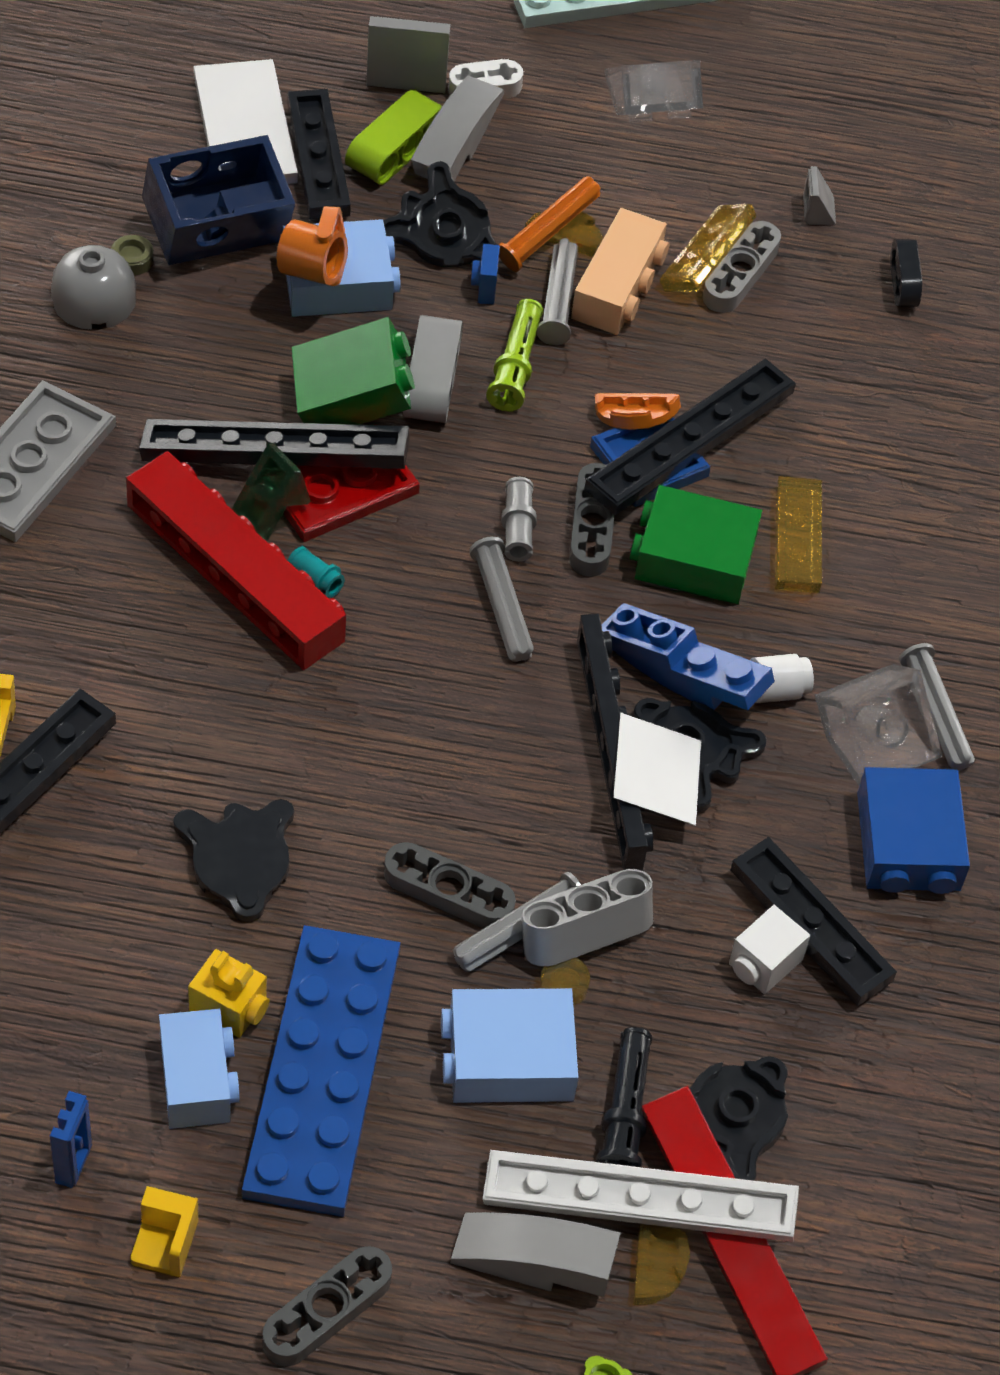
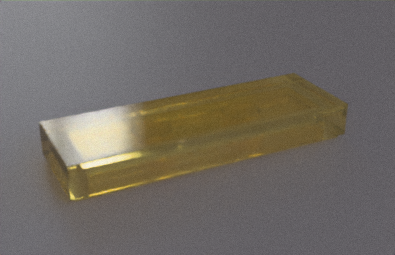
(708, 247)
(798, 534)

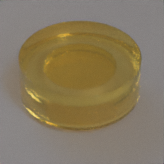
(567, 974)

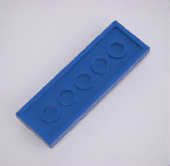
(321, 1072)

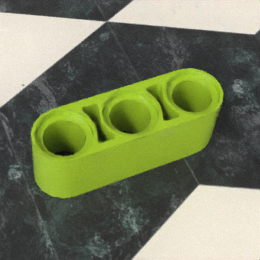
(392, 138)

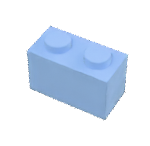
(196, 1068)

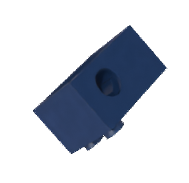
(221, 203)

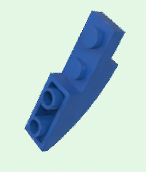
(676, 659)

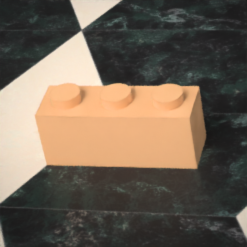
(620, 271)

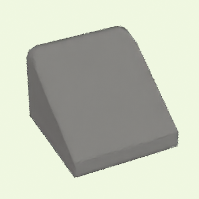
(818, 200)

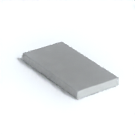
(43, 450)

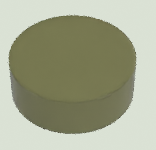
(136, 252)

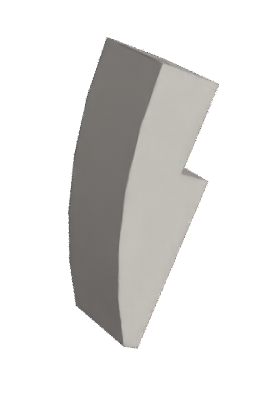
(458, 126)
(537, 1250)

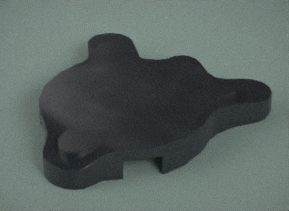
(444, 224)
(721, 742)
(241, 855)
(743, 1109)

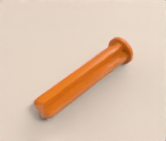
(548, 223)

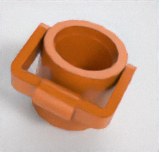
(314, 250)

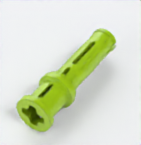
(513, 366)

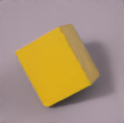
(165, 1231)

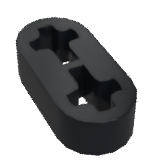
(906, 273)

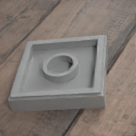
(407, 54)

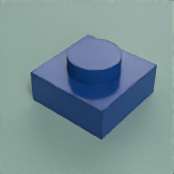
(485, 273)

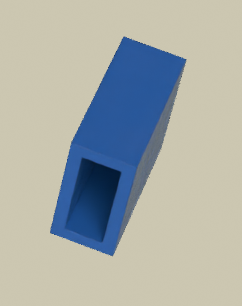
(913, 829)

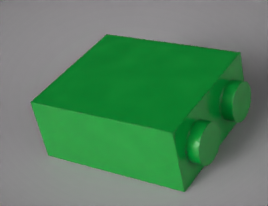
(353, 375)
(696, 544)

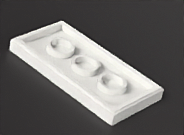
(242, 104)

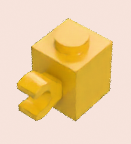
(232, 988)

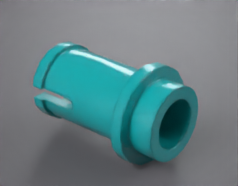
(326, 577)

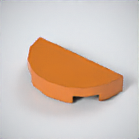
(636, 409)

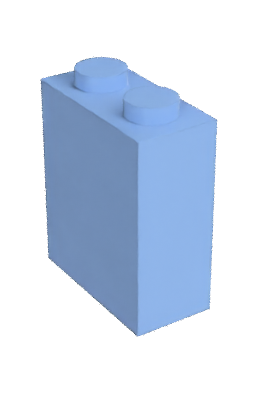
(366, 279)
(510, 1045)

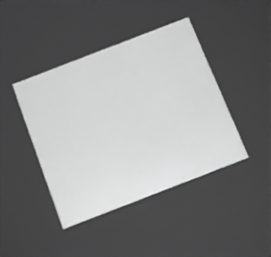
(657, 769)

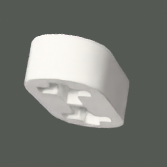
(492, 73)

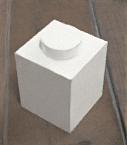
(768, 949)

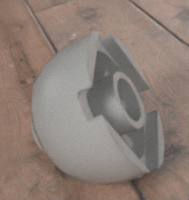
(93, 287)

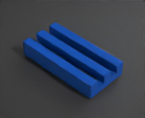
(71, 1134)

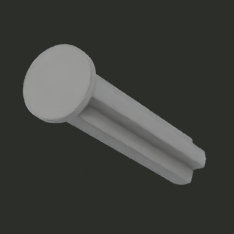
(555, 327)
(502, 597)
(946, 722)
(504, 931)

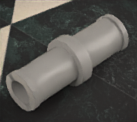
(519, 519)

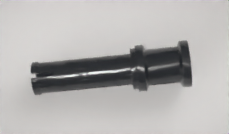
(624, 1121)

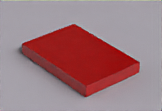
(347, 495)

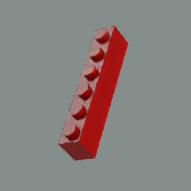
(237, 560)

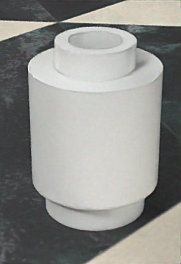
(791, 675)

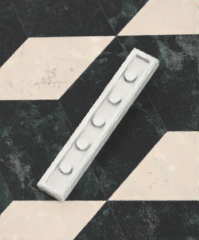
(641, 1195)

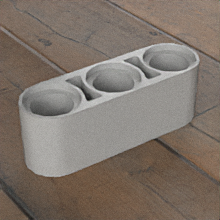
(434, 368)
(587, 917)

